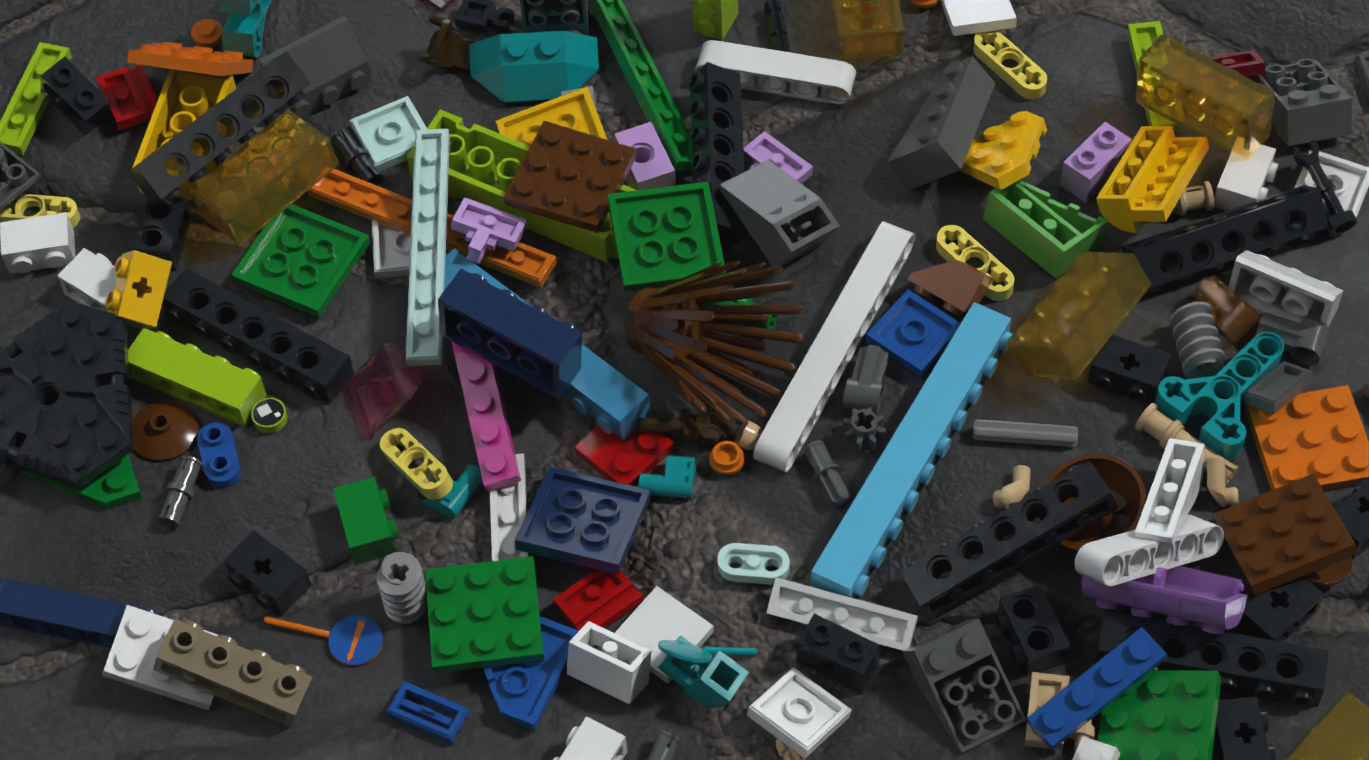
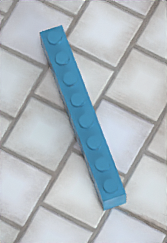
(597, 386)

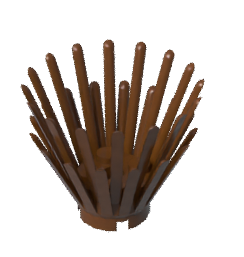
(675, 325)

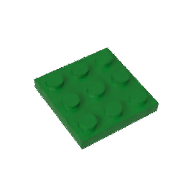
(664, 234)
(301, 259)
(484, 615)
(1164, 717)

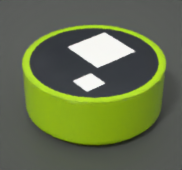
(269, 415)

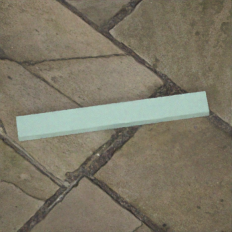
(427, 246)

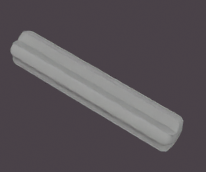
(1025, 433)

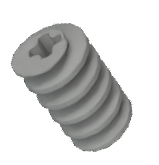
(1197, 340)
(402, 588)

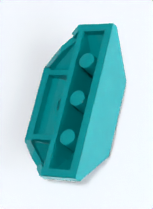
(533, 64)

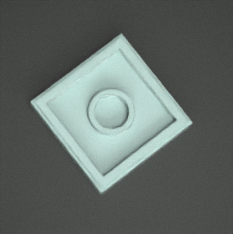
(388, 132)

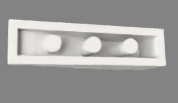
(1172, 491)

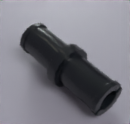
(356, 158)

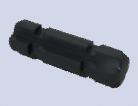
(776, 25)

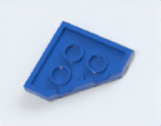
(527, 688)

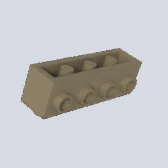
(232, 672)

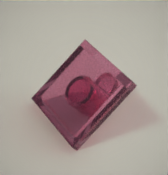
(382, 388)

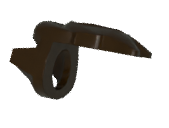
(447, 47)

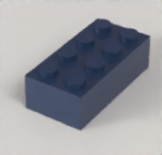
(510, 333)

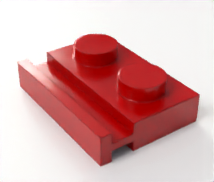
(129, 96)
(598, 599)

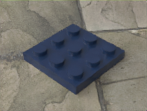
(583, 520)

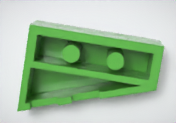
(1043, 227)

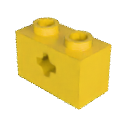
(150, 278)

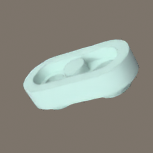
(754, 562)

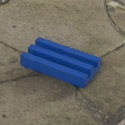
(454, 725)

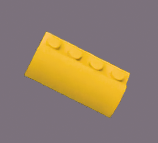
(1150, 177)

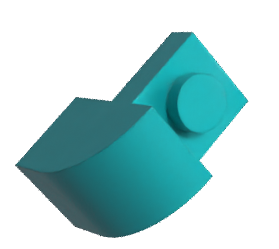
(705, 683)

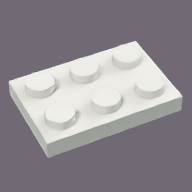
(135, 653)

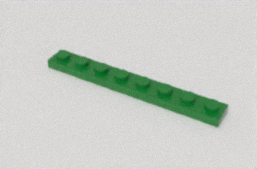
(644, 80)

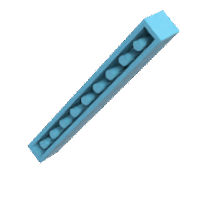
(912, 453)

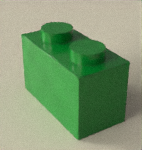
(365, 521)

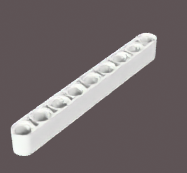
(834, 347)

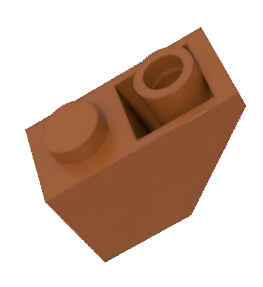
(954, 283)

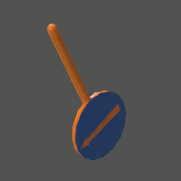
(351, 640)

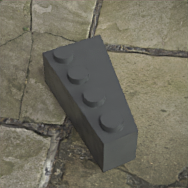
(944, 125)

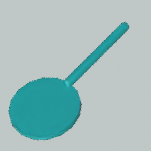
(700, 655)

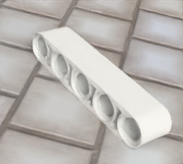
(782, 71)
(1129, 558)

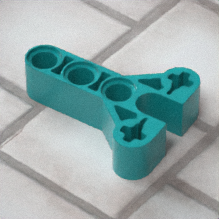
(244, 25)
(1198, 396)

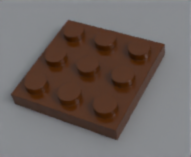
(570, 176)
(1285, 534)

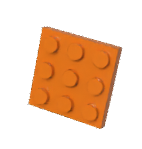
(195, 59)
(1315, 436)

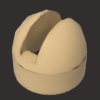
(748, 436)

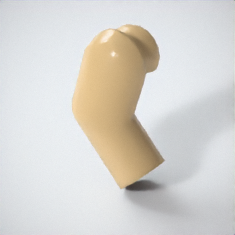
(1216, 484)
(1016, 491)

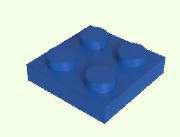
(913, 333)

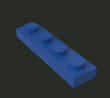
(1096, 688)

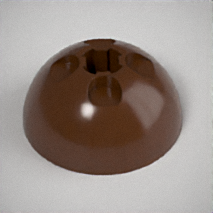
(1127, 492)

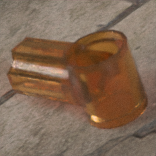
(1231, 312)

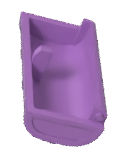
(1179, 594)

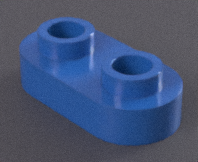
(217, 453)

